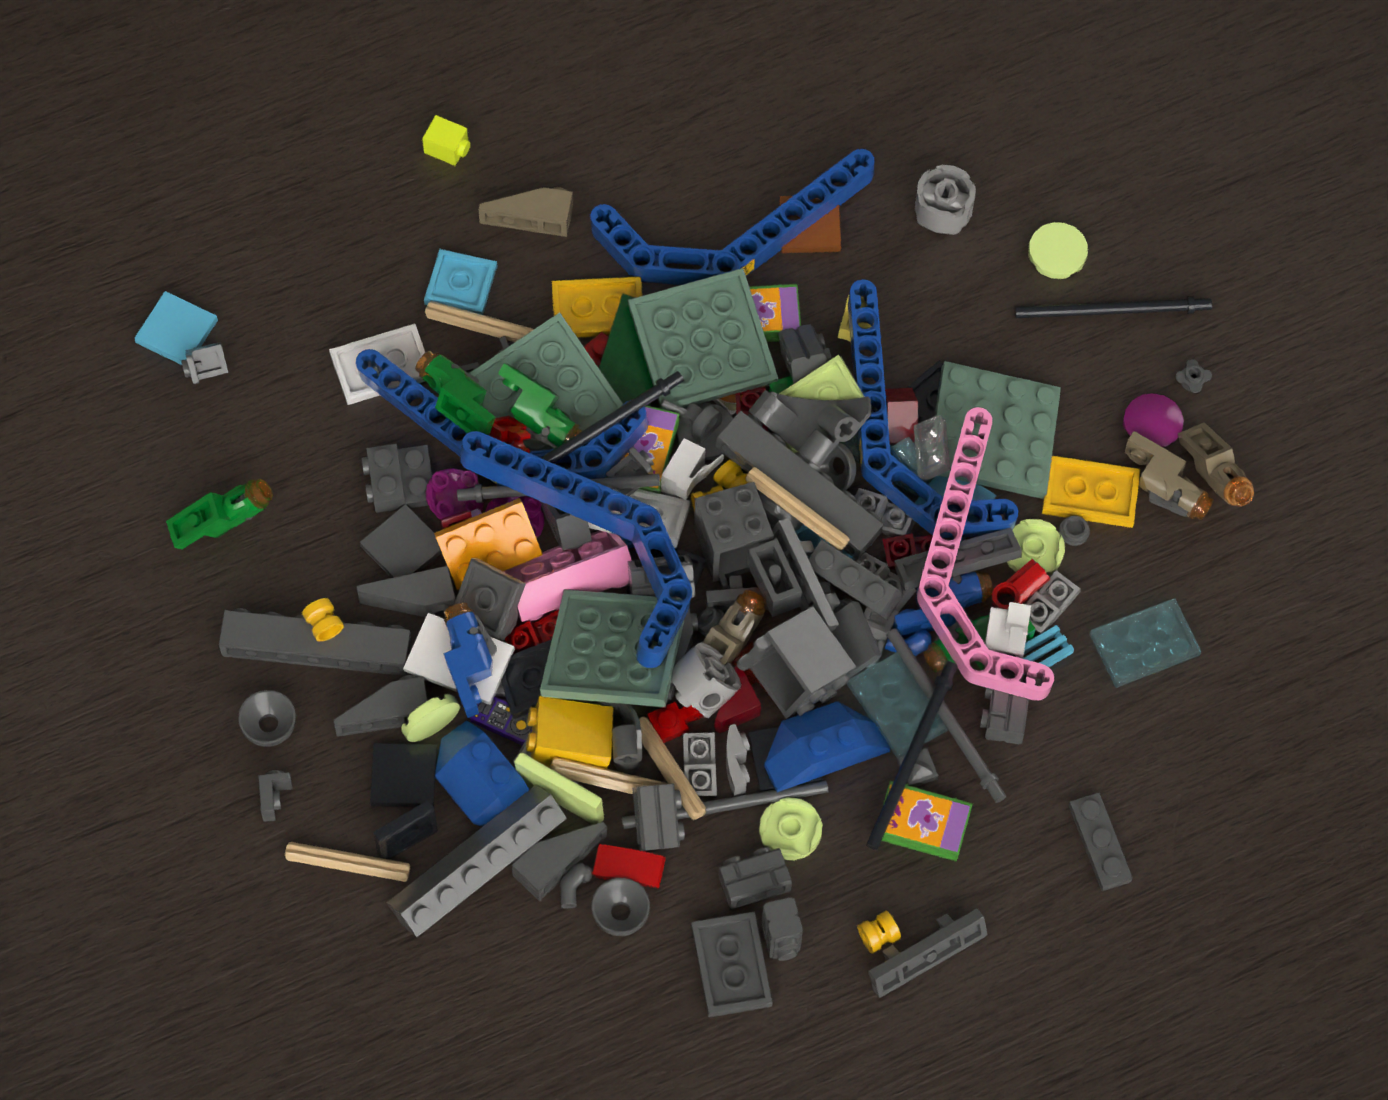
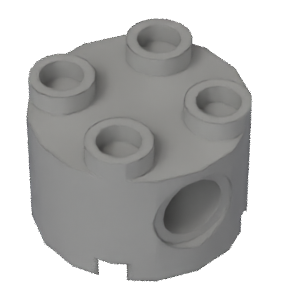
(945, 199)
(704, 680)

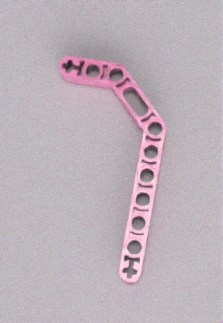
(939, 579)

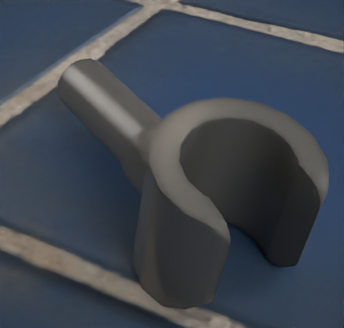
(687, 415)

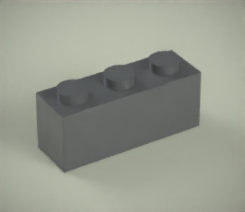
(855, 580)

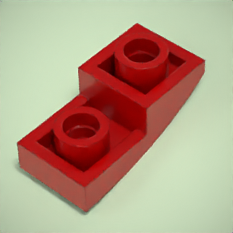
(532, 633)
(629, 863)

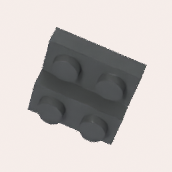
(397, 476)

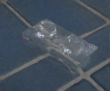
(932, 447)

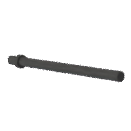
(480, 493)
(988, 780)
(747, 800)

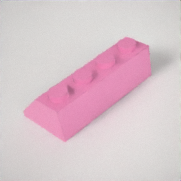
(588, 568)

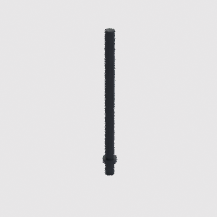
(1188, 304)
(661, 388)
(943, 684)

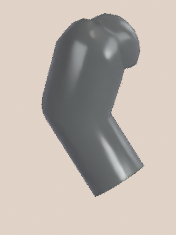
(570, 881)

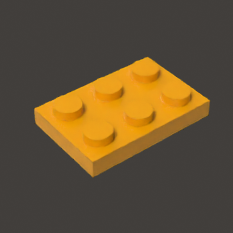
(496, 537)

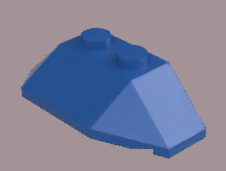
(821, 744)
(477, 774)

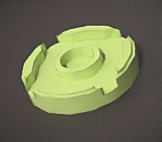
(1058, 250)
(1038, 542)
(430, 718)
(791, 827)

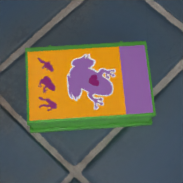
(776, 308)
(657, 440)
(928, 822)

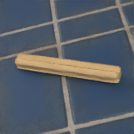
(475, 321)
(797, 509)
(670, 769)
(599, 776)
(347, 861)

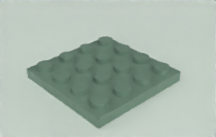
(707, 335)
(559, 363)
(1021, 428)
(597, 649)

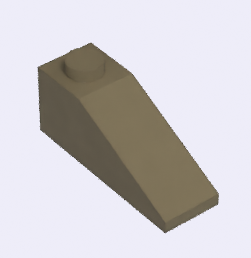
(535, 211)

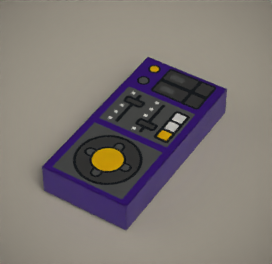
(499, 720)

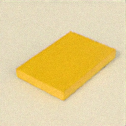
(592, 303)
(1092, 491)

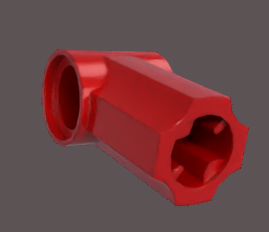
(1021, 584)

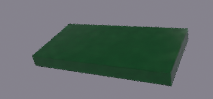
(623, 357)

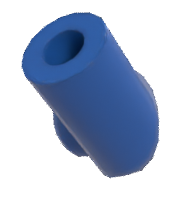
(917, 643)

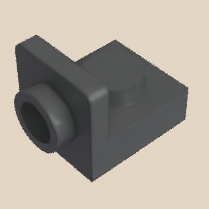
(270, 787)

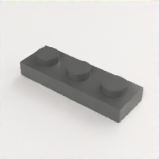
(1100, 841)

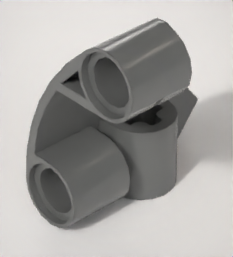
(811, 424)
(625, 738)

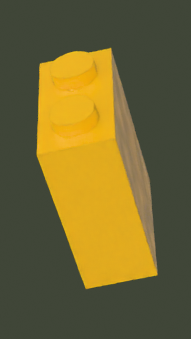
(570, 732)

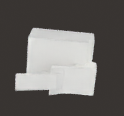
(686, 470)
(1008, 629)

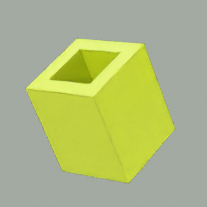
(446, 140)

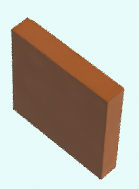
(819, 237)

